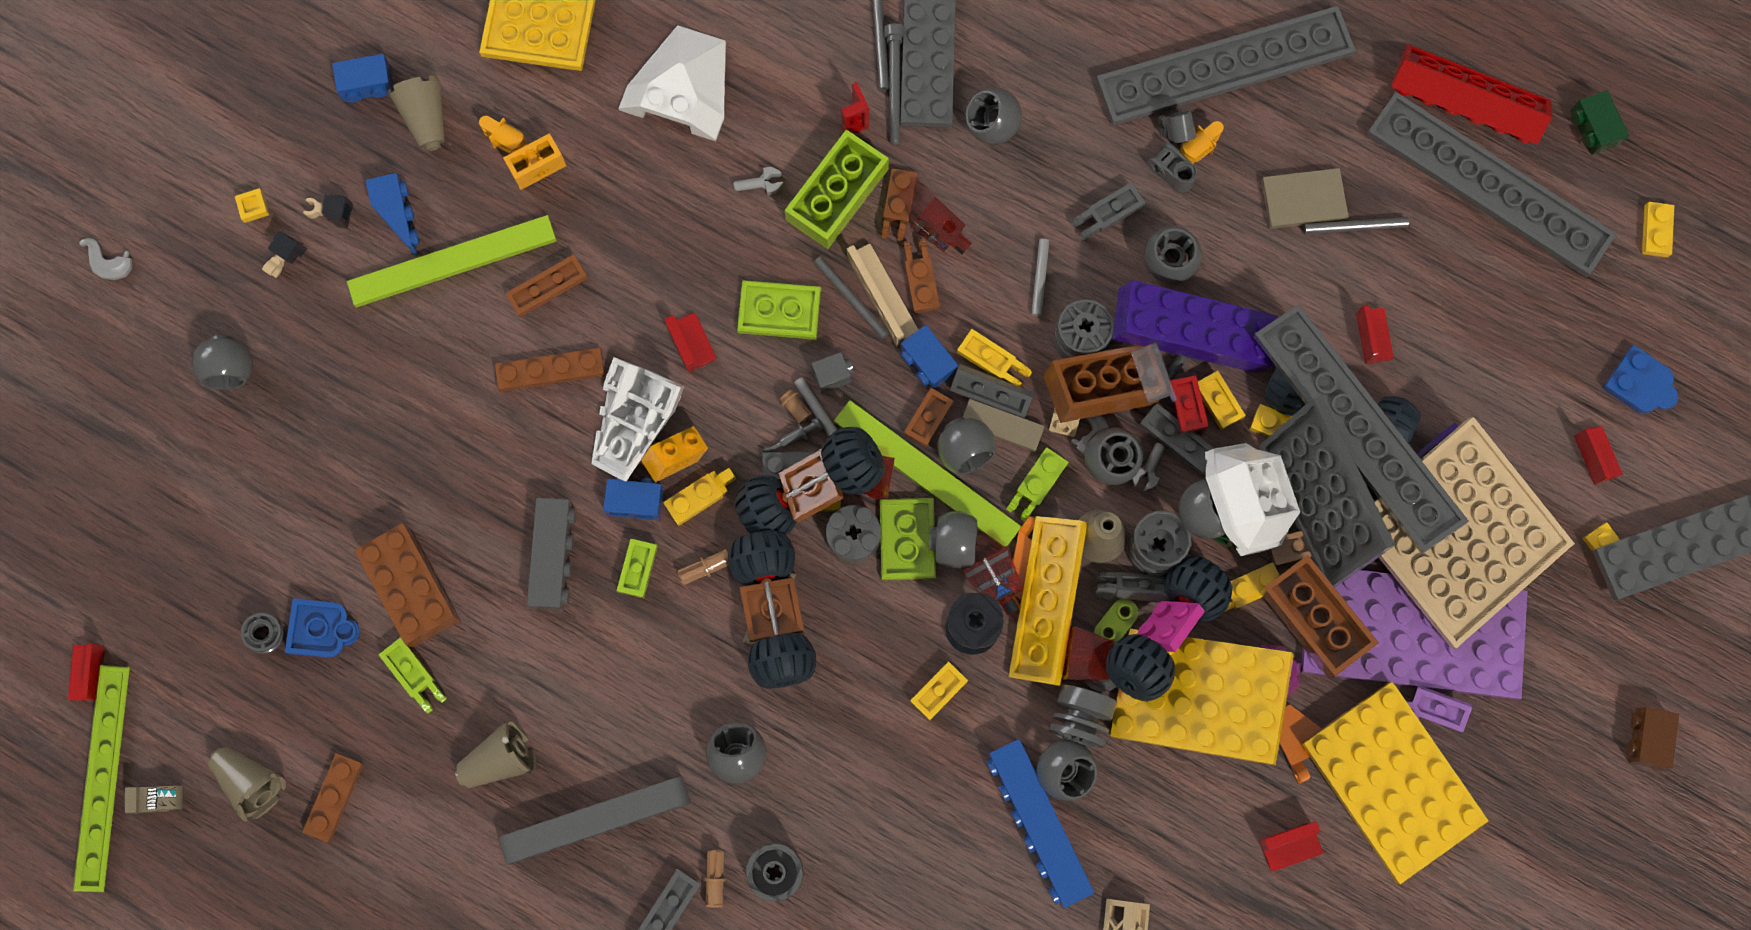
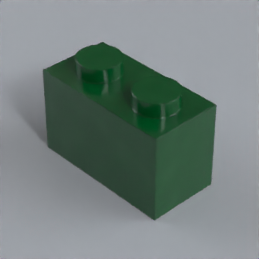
(1599, 122)

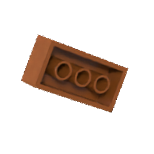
(1095, 384)
(407, 585)
(1319, 617)

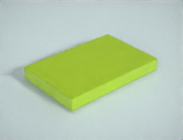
(779, 310)
(905, 539)

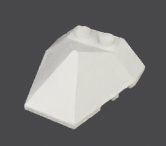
(682, 83)
(633, 416)

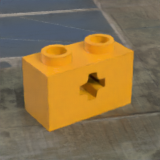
(535, 161)
(674, 454)

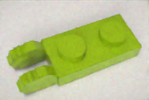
(1038, 482)
(411, 673)

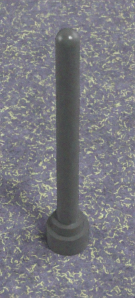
(894, 35)

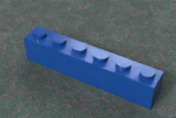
(1040, 824)

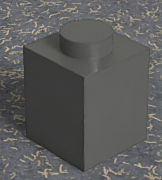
(832, 372)

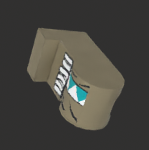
(153, 799)

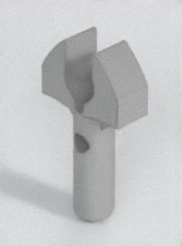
(761, 182)
(1149, 468)

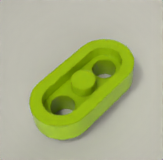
(1115, 621)

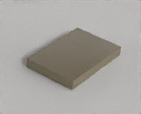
(1304, 198)

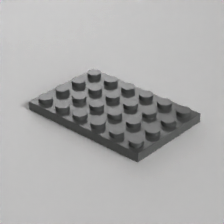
(1330, 493)

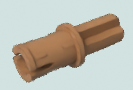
(703, 567)
(714, 879)

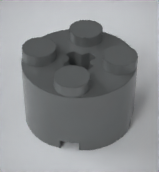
(857, 519)
(759, 877)

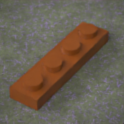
(549, 369)

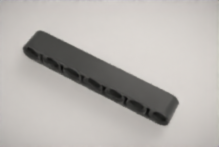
(594, 820)

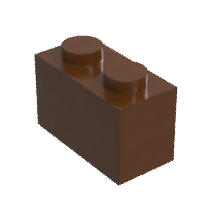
(1653, 738)

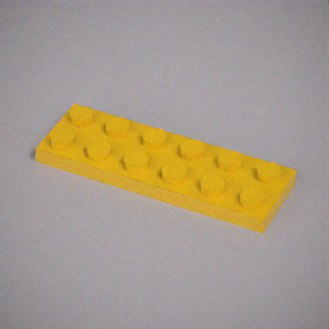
(1048, 600)

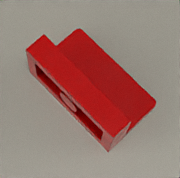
(856, 116)
(1374, 335)
(690, 341)
(1189, 405)
(1598, 454)
(85, 671)
(1292, 846)

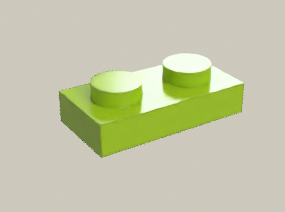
(637, 568)

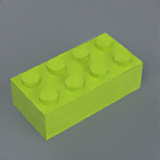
(837, 189)

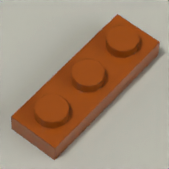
(546, 285)
(333, 798)

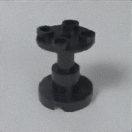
(974, 623)

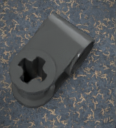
(1177, 126)
(1170, 164)

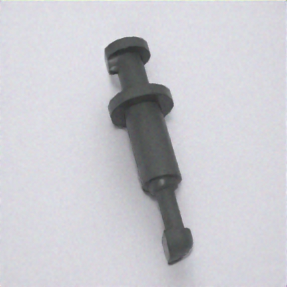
(796, 435)

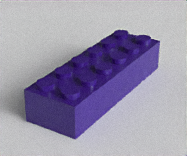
(1191, 326)

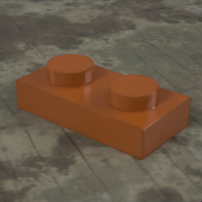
(928, 417)

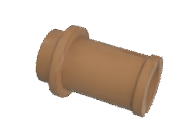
(795, 406)

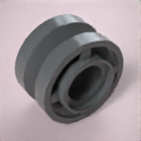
(251, 626)

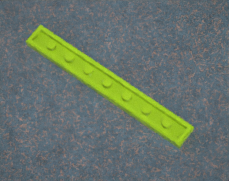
(451, 261)
(931, 476)
(101, 779)

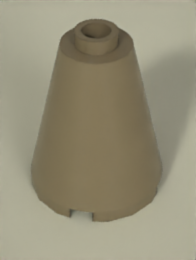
(421, 110)
(1104, 536)
(497, 758)
(246, 783)

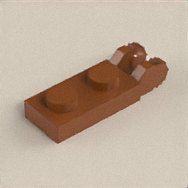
(899, 201)
(921, 279)

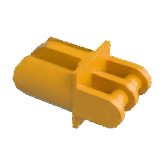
(502, 134)
(1203, 144)

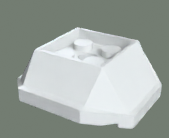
(1251, 496)

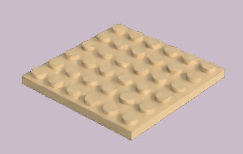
(1491, 556)

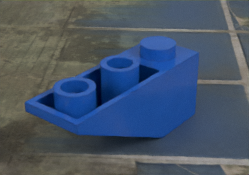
(388, 199)

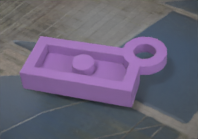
(1440, 708)

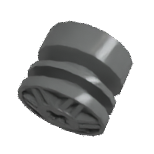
(1074, 342)
(1159, 529)
(1083, 716)

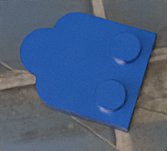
(1642, 382)
(319, 629)

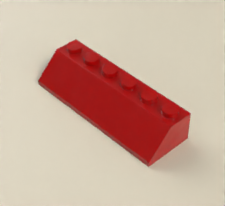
(1472, 95)

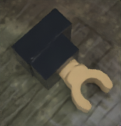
(334, 208)
(286, 250)

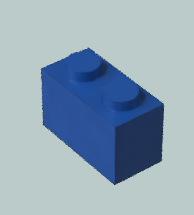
(363, 78)
(928, 358)
(633, 499)

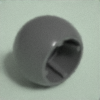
(993, 115)
(1183, 243)
(222, 363)
(966, 445)
(1131, 455)
(1199, 511)
(954, 540)
(736, 753)
(1067, 770)

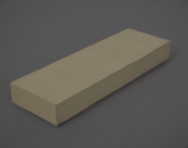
(1006, 425)

